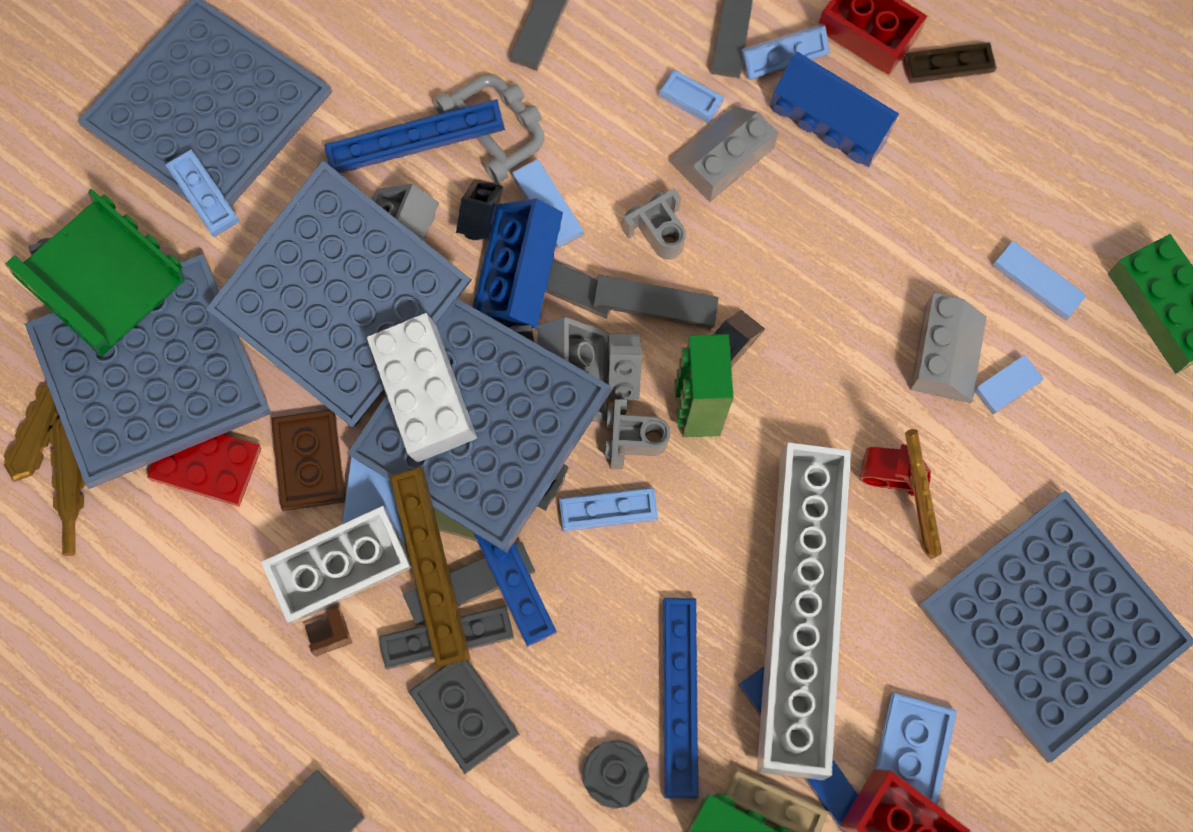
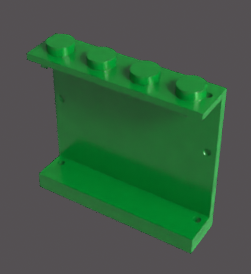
(99, 274)

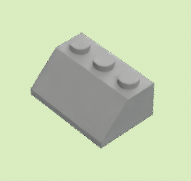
(725, 151)
(409, 206)
(580, 346)
(949, 348)

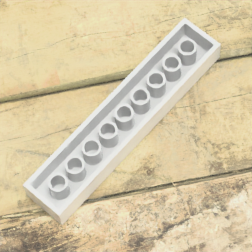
(804, 613)

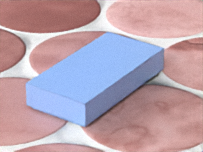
(691, 96)
(1008, 384)

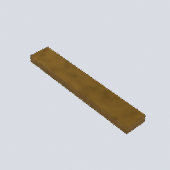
(430, 567)

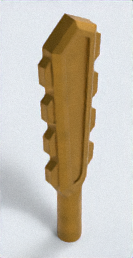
(32, 436)
(68, 484)
(922, 495)

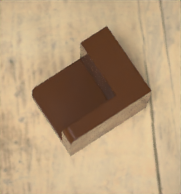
(328, 633)

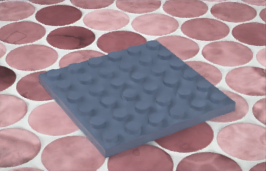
(207, 91)
(329, 280)
(155, 390)
(526, 420)
(1057, 626)

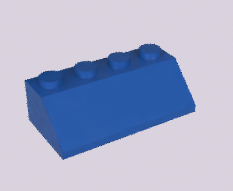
(833, 109)
(518, 262)

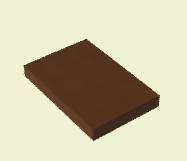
(308, 460)

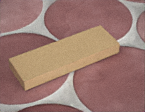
(775, 804)

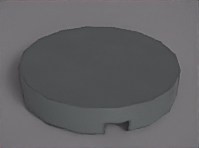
(615, 774)

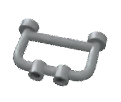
(511, 97)

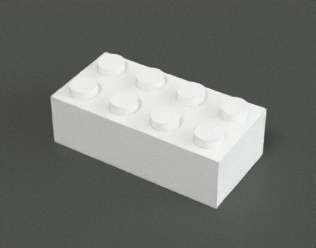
(421, 388)
(337, 565)

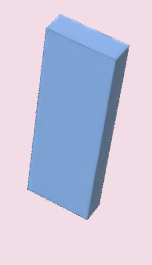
(778, 52)
(536, 183)
(202, 193)
(1039, 280)
(608, 509)

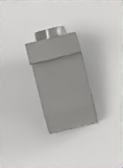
(656, 222)
(624, 365)
(630, 433)

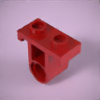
(889, 468)

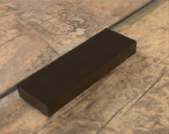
(950, 62)

